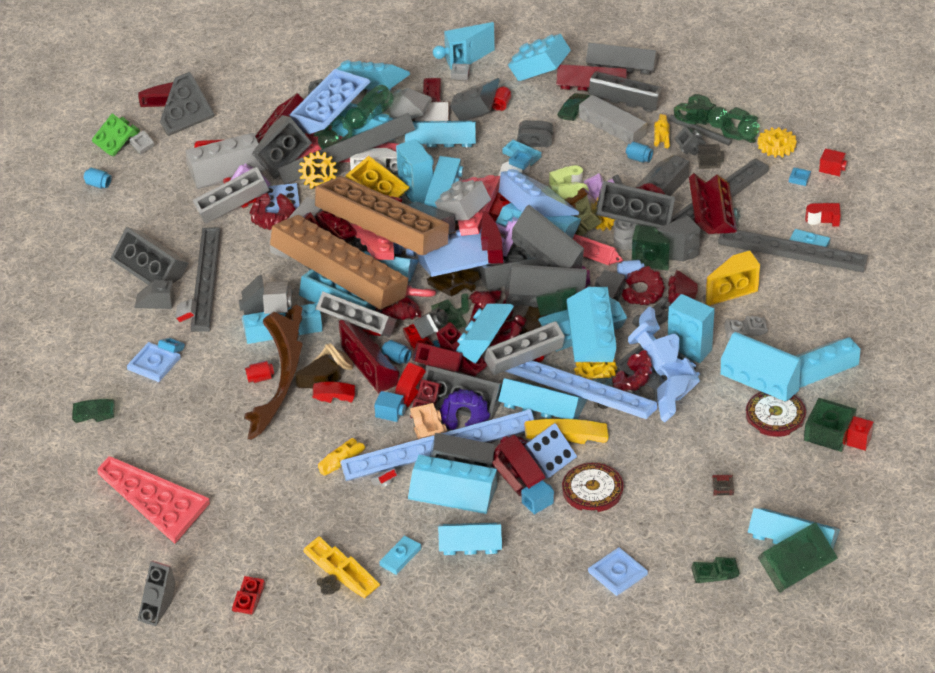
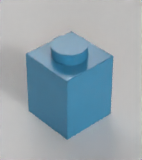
(389, 406)
(538, 497)

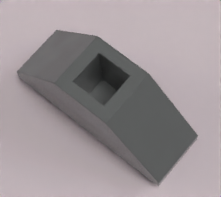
(431, 322)
(157, 593)

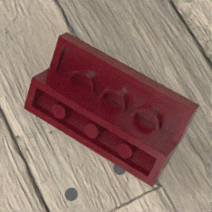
(712, 204)

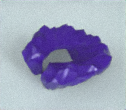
(460, 399)

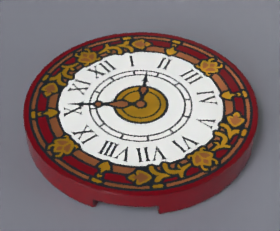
(774, 415)
(592, 487)

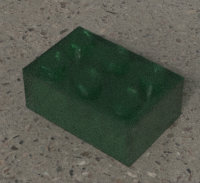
(797, 557)

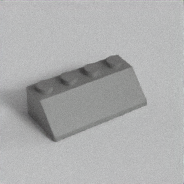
(221, 159)

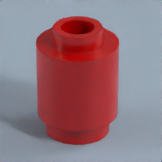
(501, 98)
(259, 372)

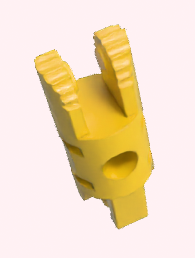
(662, 131)
(344, 451)

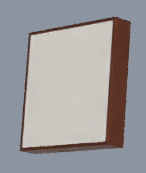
(435, 112)

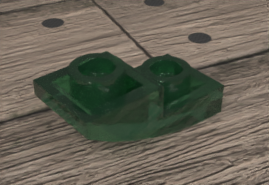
(571, 106)
(554, 302)
(93, 409)
(721, 569)

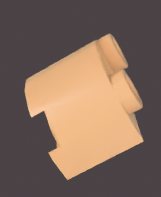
(427, 421)

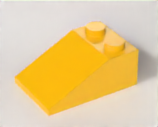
(376, 177)
(733, 279)

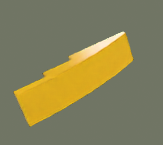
(573, 430)
(345, 569)

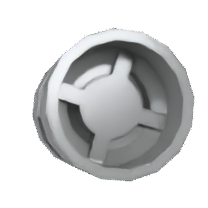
(623, 234)

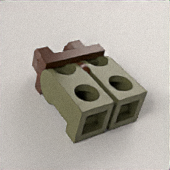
(587, 210)

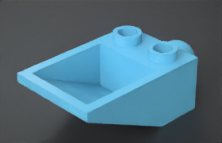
(466, 44)

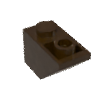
(318, 371)

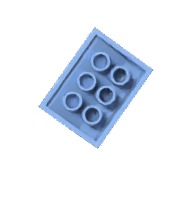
(327, 100)
(525, 191)
(459, 254)

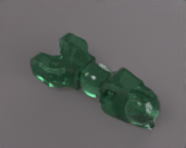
(356, 117)
(718, 117)

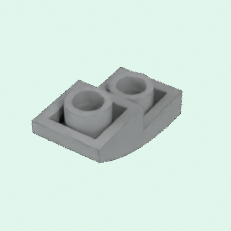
(750, 327)

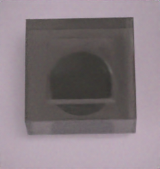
(722, 485)

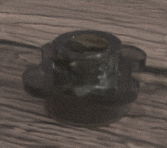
(328, 584)

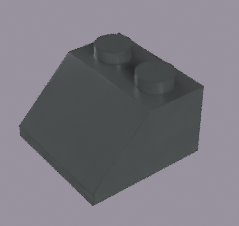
(683, 238)

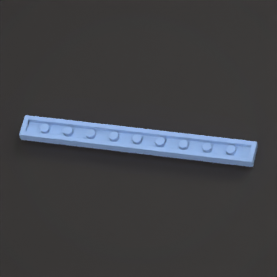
(585, 388)
(408, 452)

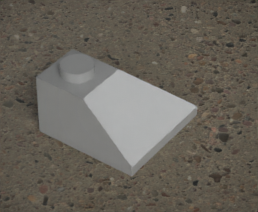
(409, 102)

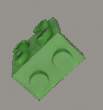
(114, 134)

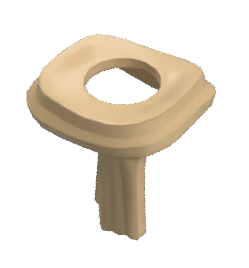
(339, 357)

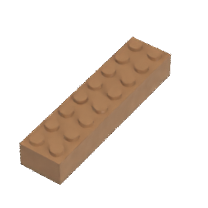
(382, 215)
(339, 261)

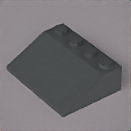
(495, 275)

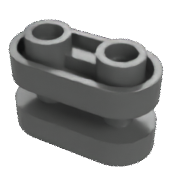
(535, 133)

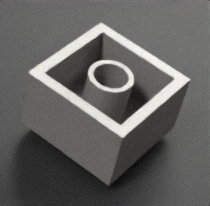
(464, 199)

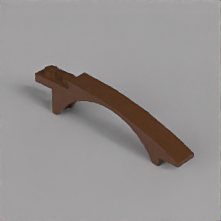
(285, 335)

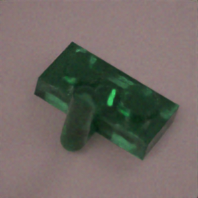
(453, 314)

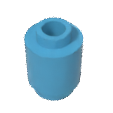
(639, 152)
(97, 178)
(397, 352)

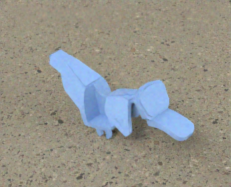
(663, 354)

